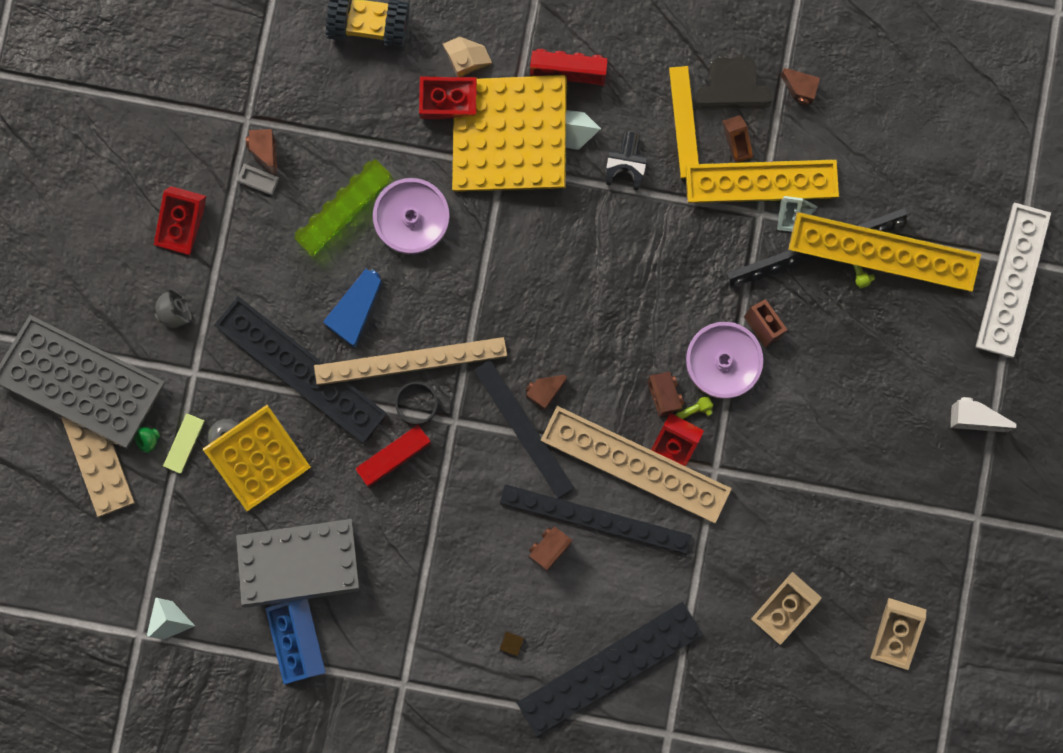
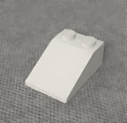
(976, 416)

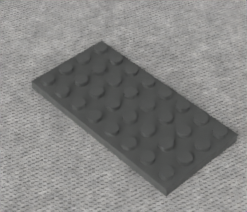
(78, 382)

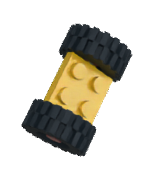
(368, 20)

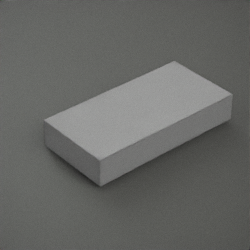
(258, 179)

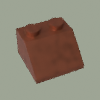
(263, 148)
(664, 393)
(549, 548)

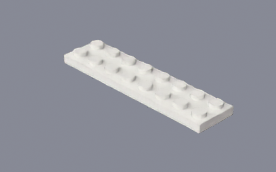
(1013, 280)

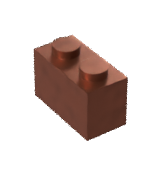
(765, 323)

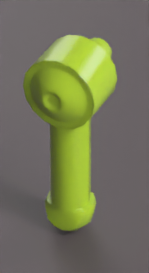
(862, 279)
(703, 405)

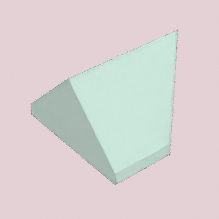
(579, 129)
(788, 210)
(167, 620)

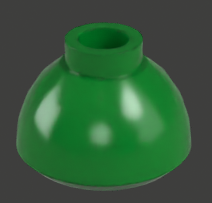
(146, 439)

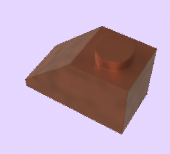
(800, 85)
(738, 138)
(544, 390)

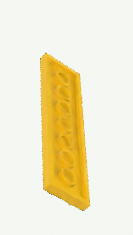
(761, 181)

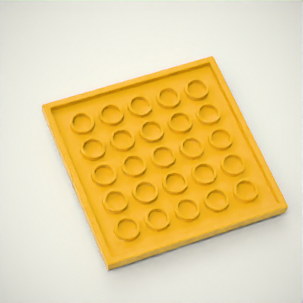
(513, 137)

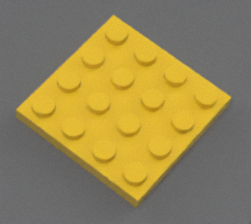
(256, 458)

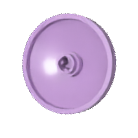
(411, 216)
(724, 360)

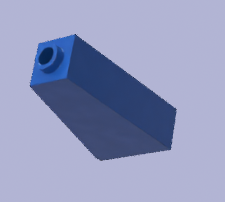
(354, 308)

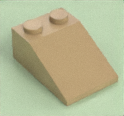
(786, 608)
(898, 633)

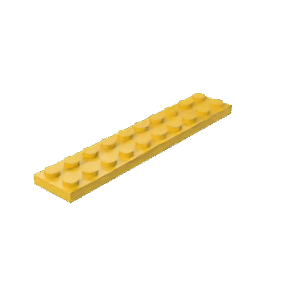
(884, 251)

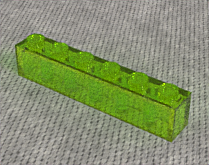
(342, 207)

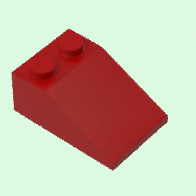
(447, 97)
(179, 219)

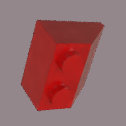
(677, 439)

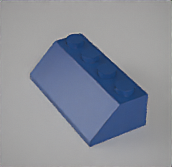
(295, 640)

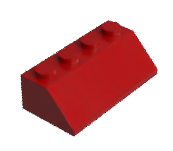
(576, 67)

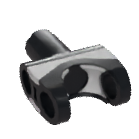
(627, 160)

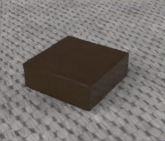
(511, 643)

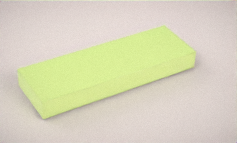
(184, 443)

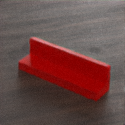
(393, 455)

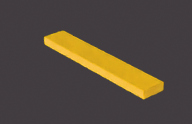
(683, 117)

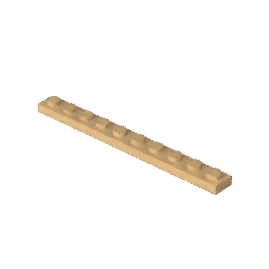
(410, 361)

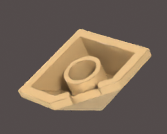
(466, 55)

